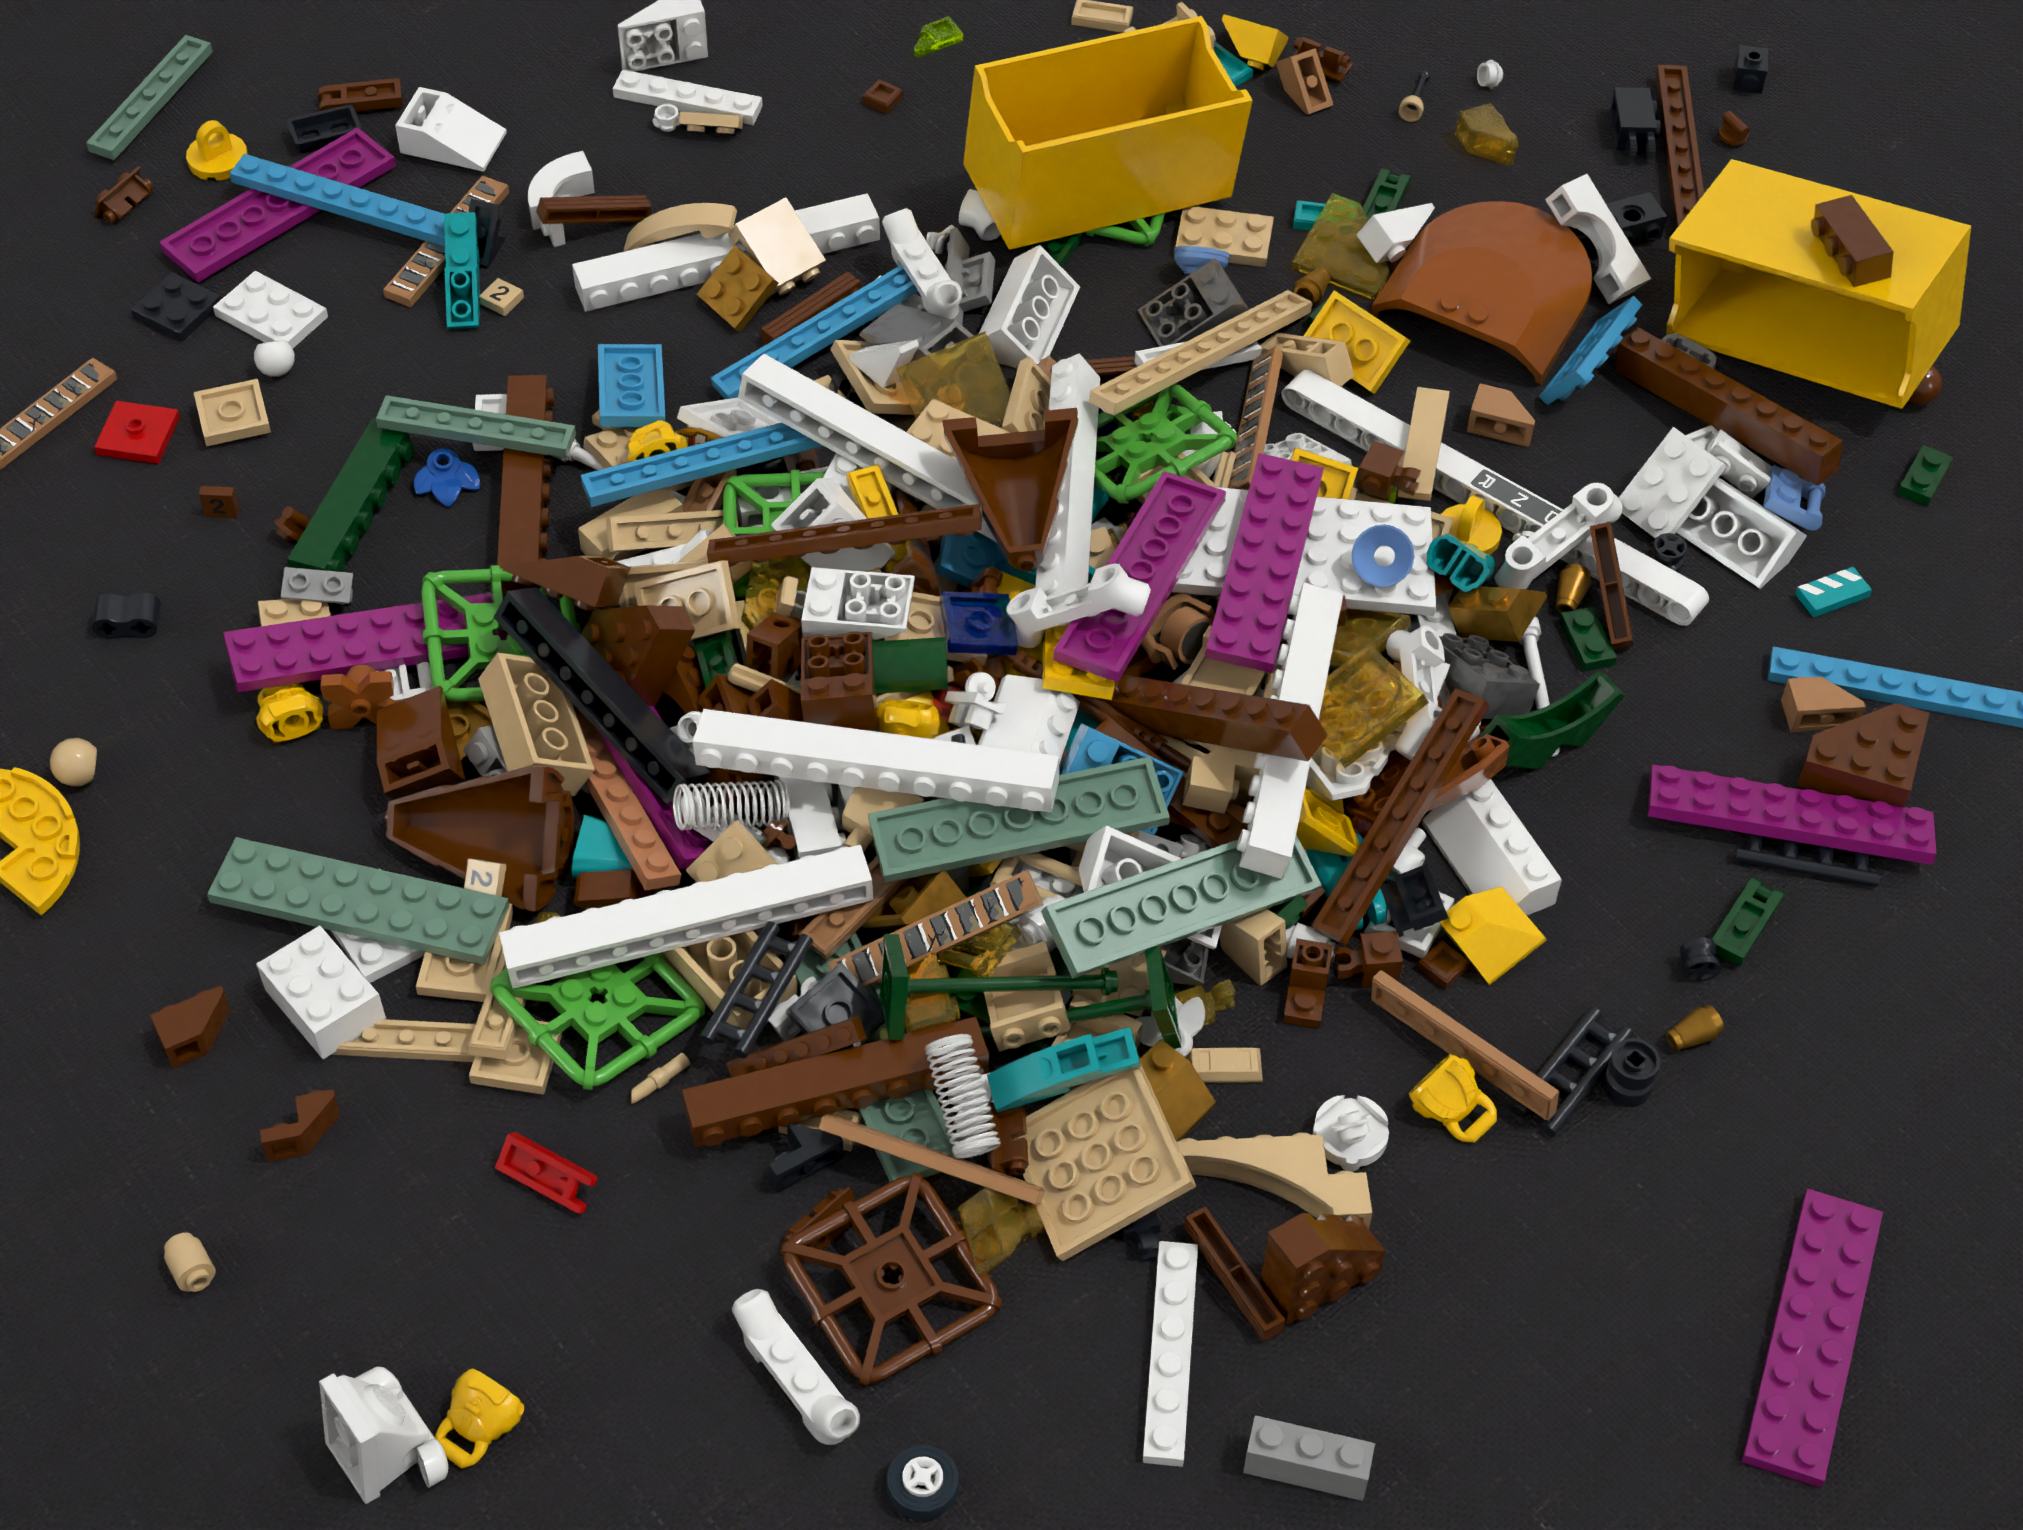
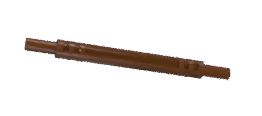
(1101, 710)

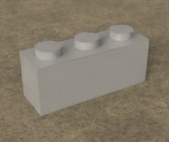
(1309, 1458)

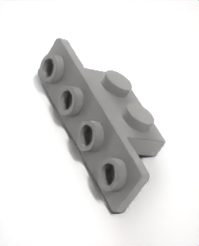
(972, 274)

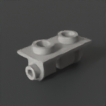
(317, 585)

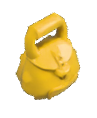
(654, 440)
(288, 712)
(908, 718)
(1450, 1095)
(479, 1412)

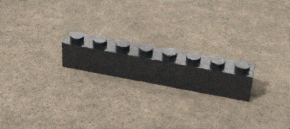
(599, 692)

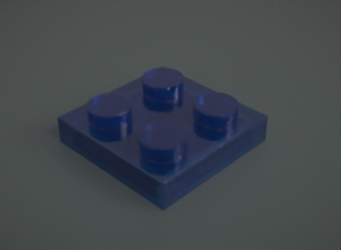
(978, 623)

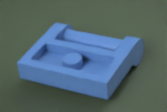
(1785, 494)

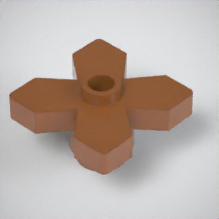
(356, 695)

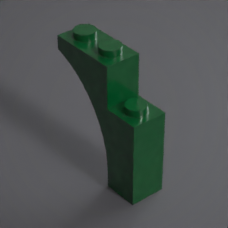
(1568, 721)

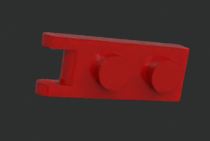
(544, 1171)

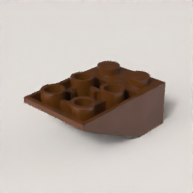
(587, 579)
(839, 680)
(417, 745)

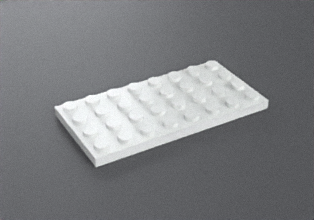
(1328, 553)

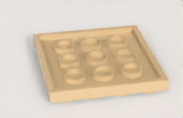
(1102, 1160)

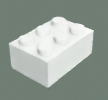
(321, 991)

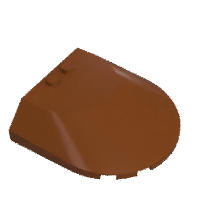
(1498, 277)

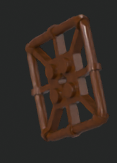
(882, 1300)

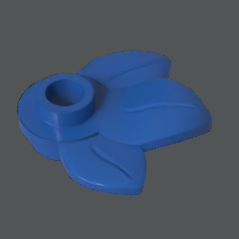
(446, 480)

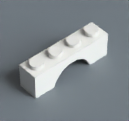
(1583, 208)

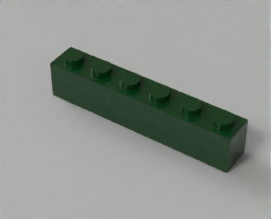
(352, 500)

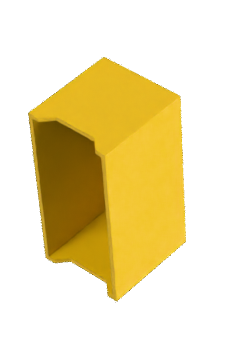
(1104, 132)
(1771, 295)

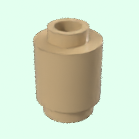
(188, 1262)

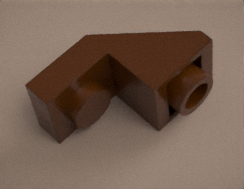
(608, 888)
(1307, 983)
(315, 1116)

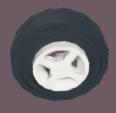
(924, 1467)

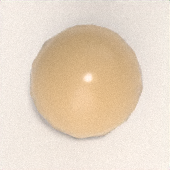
(73, 762)

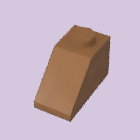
(1305, 81)
(1500, 416)
(1818, 704)

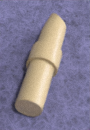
(659, 1077)

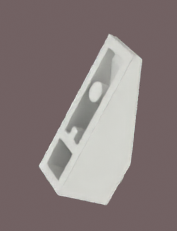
(1391, 232)

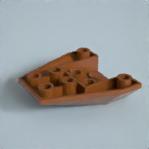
(1470, 772)

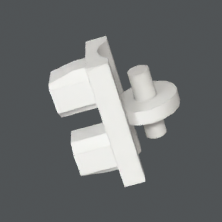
(973, 706)

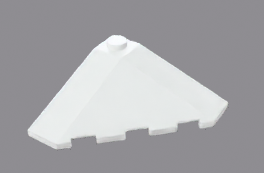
(1336, 782)

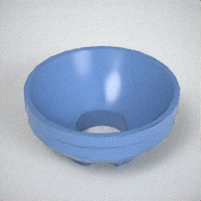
(1193, 257)
(1365, 549)

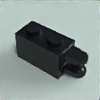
(1634, 120)

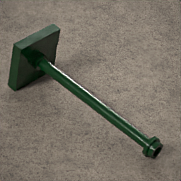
(898, 985)
(1157, 999)

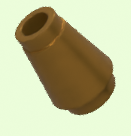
(1313, 285)
(1572, 587)
(1696, 1028)

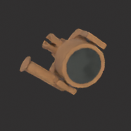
(1182, 630)

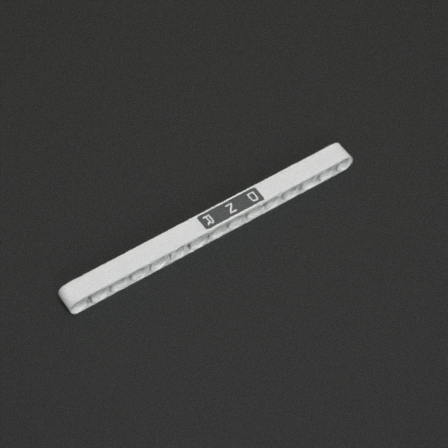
(1513, 505)

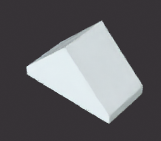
(882, 360)

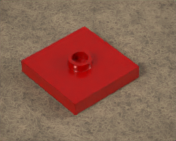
(137, 432)

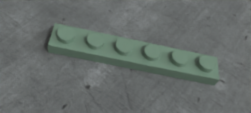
(149, 97)
(476, 426)

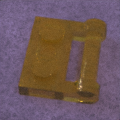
(990, 946)

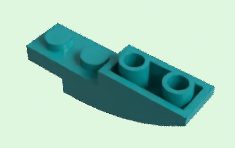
(462, 270)
(1061, 1067)

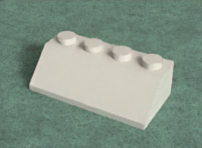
(1029, 308)
(1741, 533)
(1033, 719)
(1493, 848)
(1116, 856)

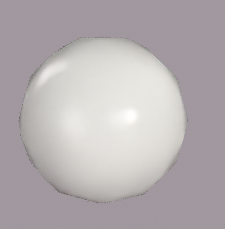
(274, 358)

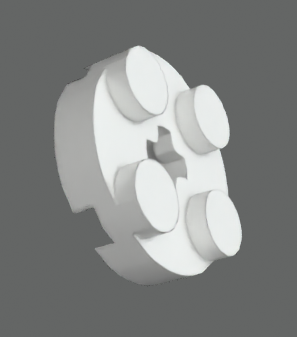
(1357, 1151)

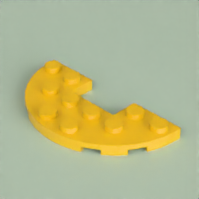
(44, 836)

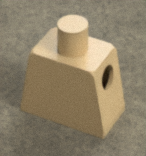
(868, 801)
(1256, 944)

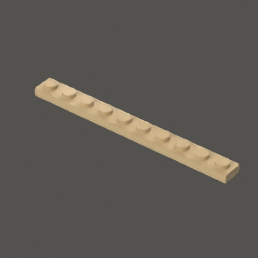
(1199, 352)

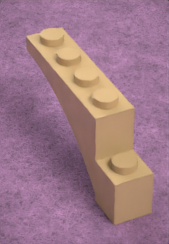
(1220, 774)
(1284, 1166)

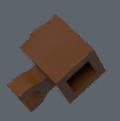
(1384, 470)
(1374, 953)

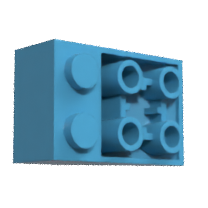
(1096, 749)

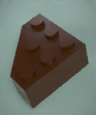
(641, 644)
(1867, 756)
(1317, 1262)

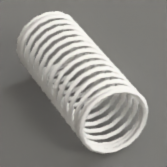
(774, 809)
(979, 1143)

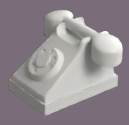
(377, 1432)

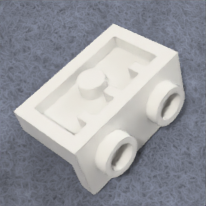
(1743, 467)

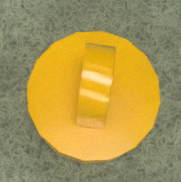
(213, 152)
(1475, 524)

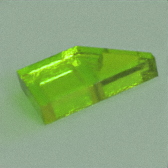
(937, 36)

